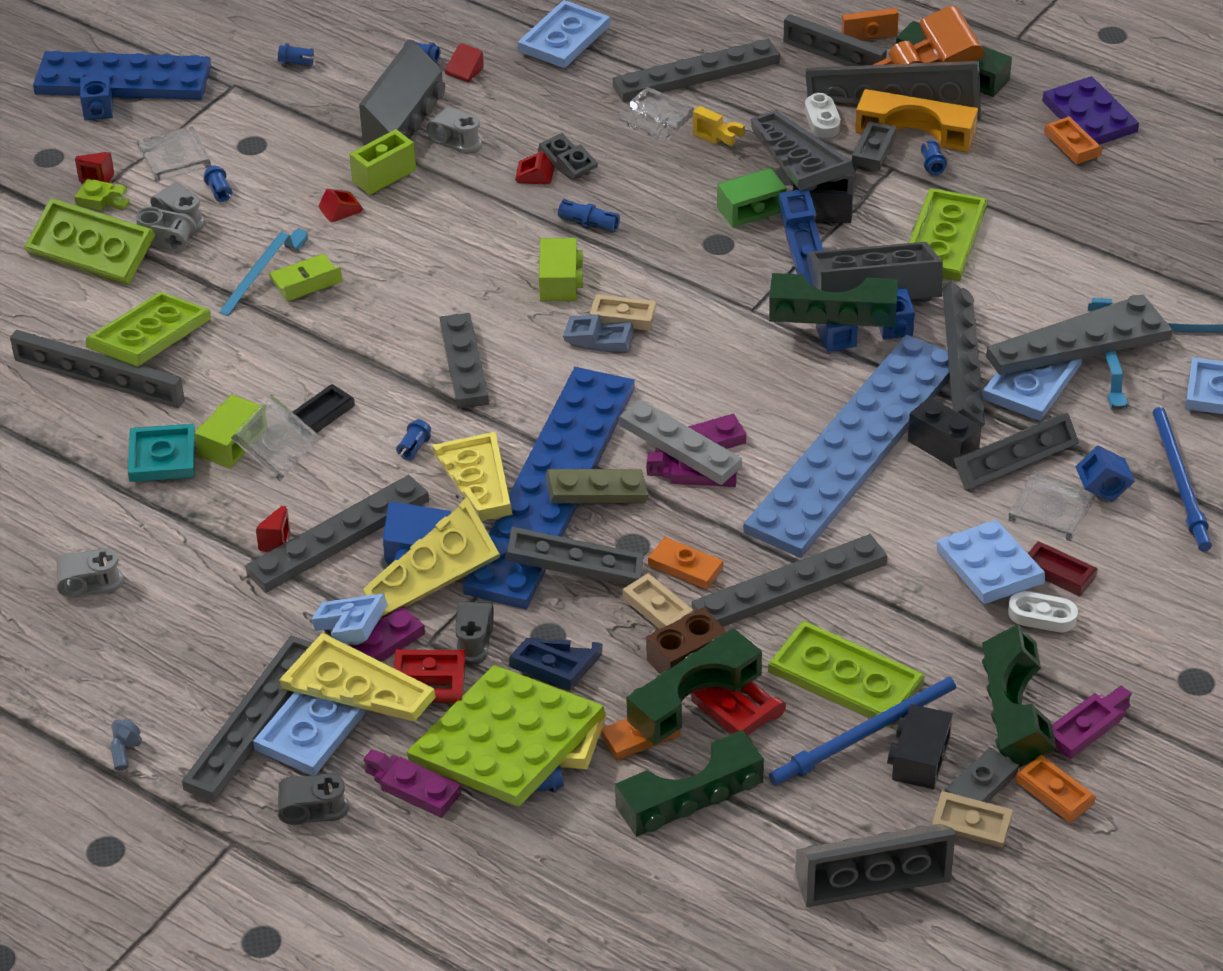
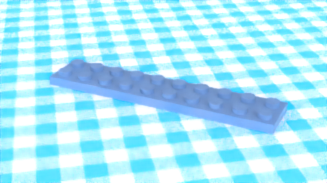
(849, 448)

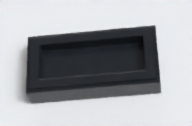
(324, 407)

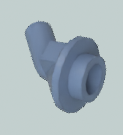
(124, 735)

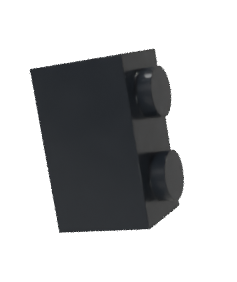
(942, 431)
(920, 746)

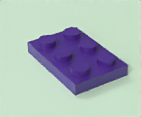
(1091, 109)

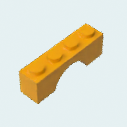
(949, 123)

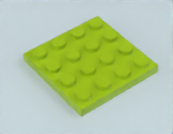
(506, 735)

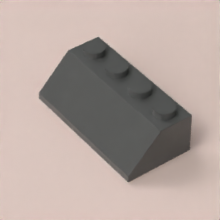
(402, 95)
(911, 263)
(875, 864)

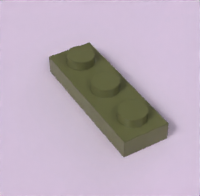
(596, 486)

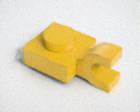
(710, 127)

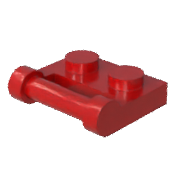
(435, 668)
(736, 711)

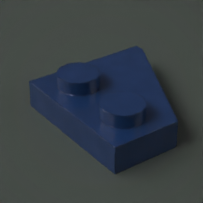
(554, 660)

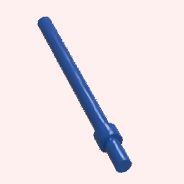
(1195, 519)
(806, 761)

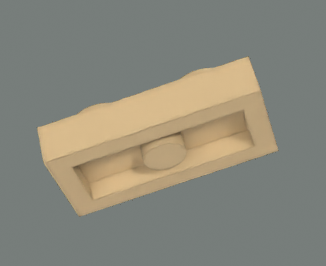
(622, 309)
(655, 601)
(974, 819)

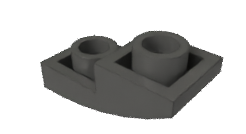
(566, 157)

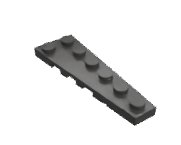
(939, 81)
(799, 152)
(1094, 333)

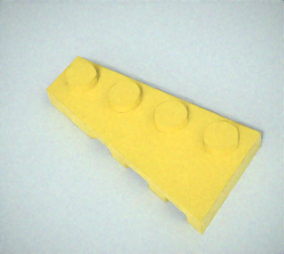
(477, 473)
(442, 557)
(355, 679)

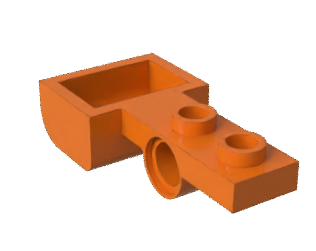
(946, 40)

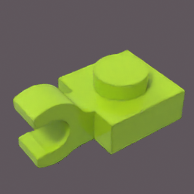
(98, 194)

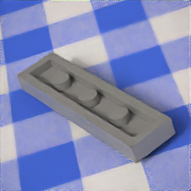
(680, 442)

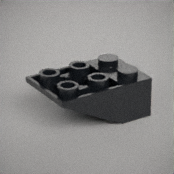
(834, 199)

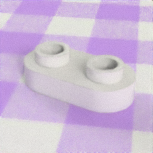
(822, 115)
(1042, 611)

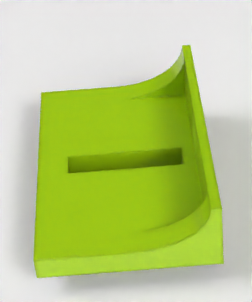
(320, 275)

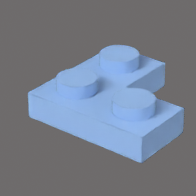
(350, 618)

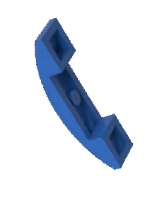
(800, 228)

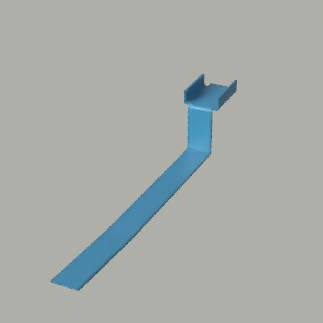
(295, 240)
(1098, 303)
(1115, 396)

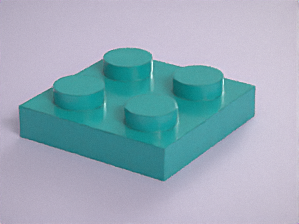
(161, 452)

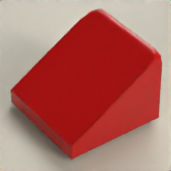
(465, 63)
(95, 167)
(535, 170)
(339, 205)
(273, 530)

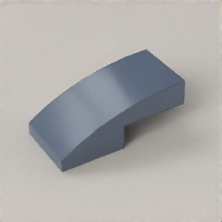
(590, 333)

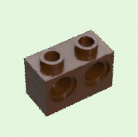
(685, 636)

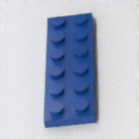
(129, 74)

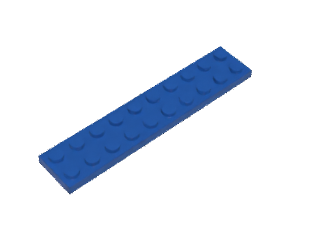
(569, 440)

